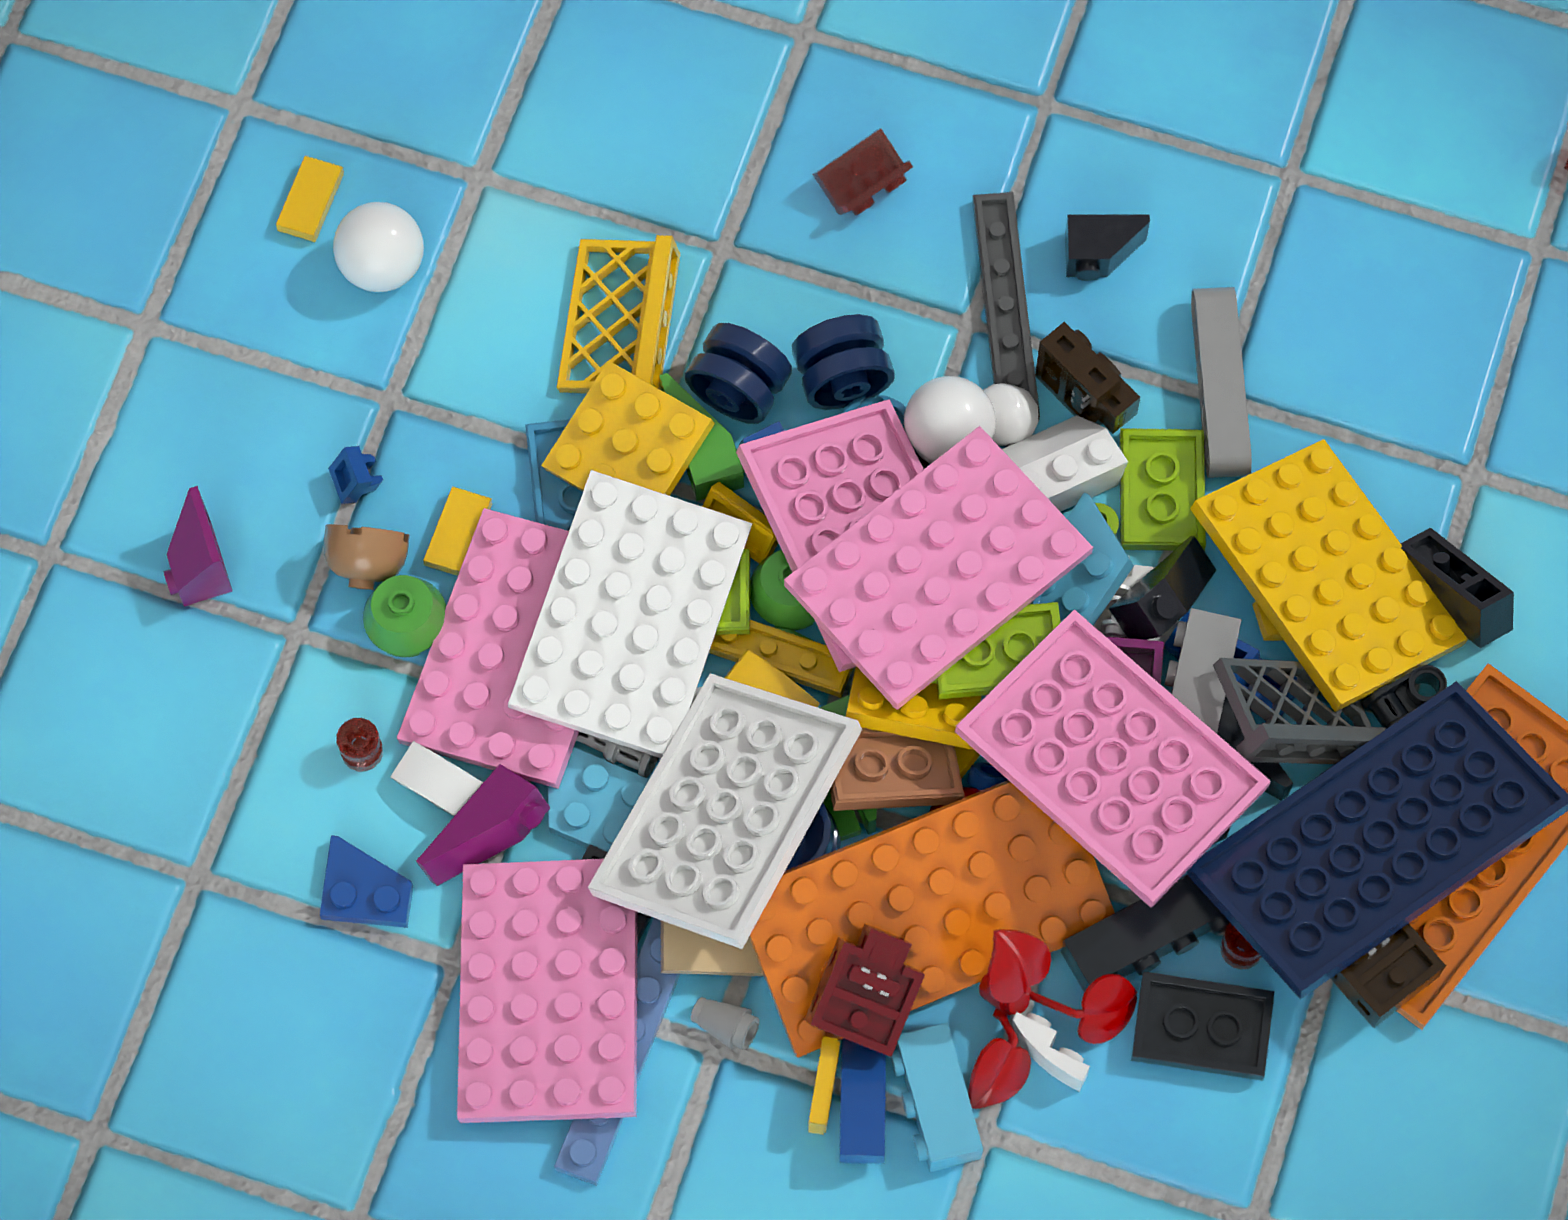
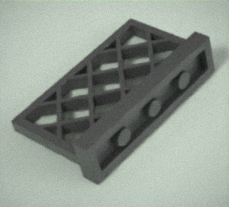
(1278, 739)

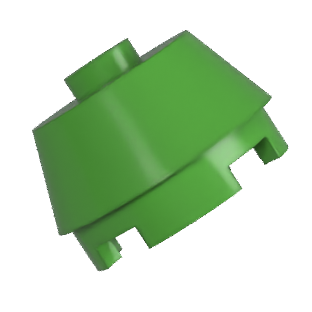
(773, 599)
(404, 615)

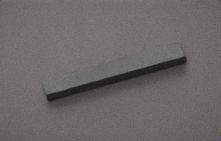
(1004, 291)

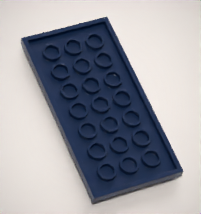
(1378, 839)

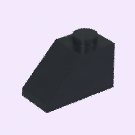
(1102, 242)

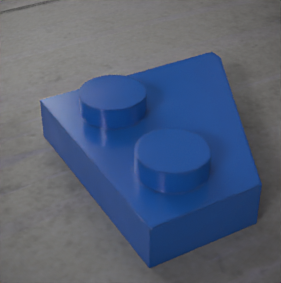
(363, 889)

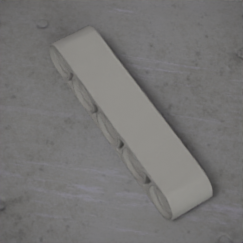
(1221, 382)

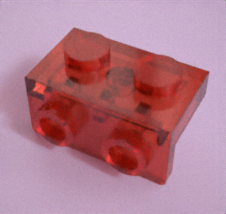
(861, 173)

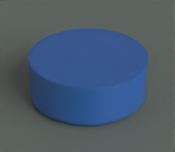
(984, 776)

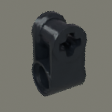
(1400, 698)

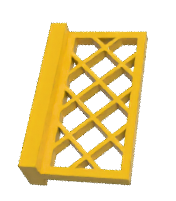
(654, 310)

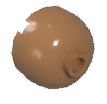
(364, 553)

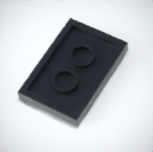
(1203, 1026)

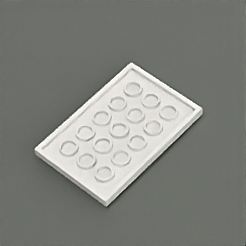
(630, 615)
(725, 810)

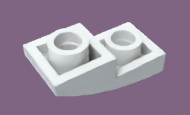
(435, 779)
(1038, 1038)

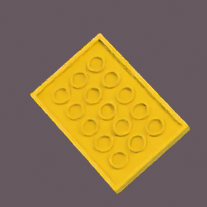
(1328, 574)

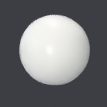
(378, 247)
(944, 414)

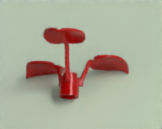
(1015, 966)

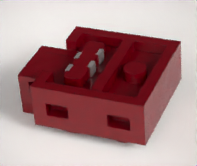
(867, 990)

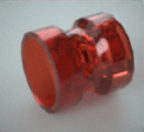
(363, 753)
(1234, 956)

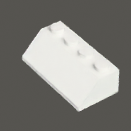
(1070, 461)

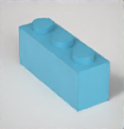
(936, 1098)

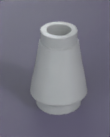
(726, 1022)

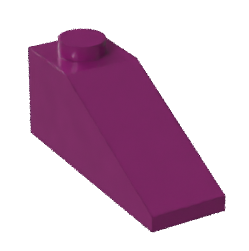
(487, 824)

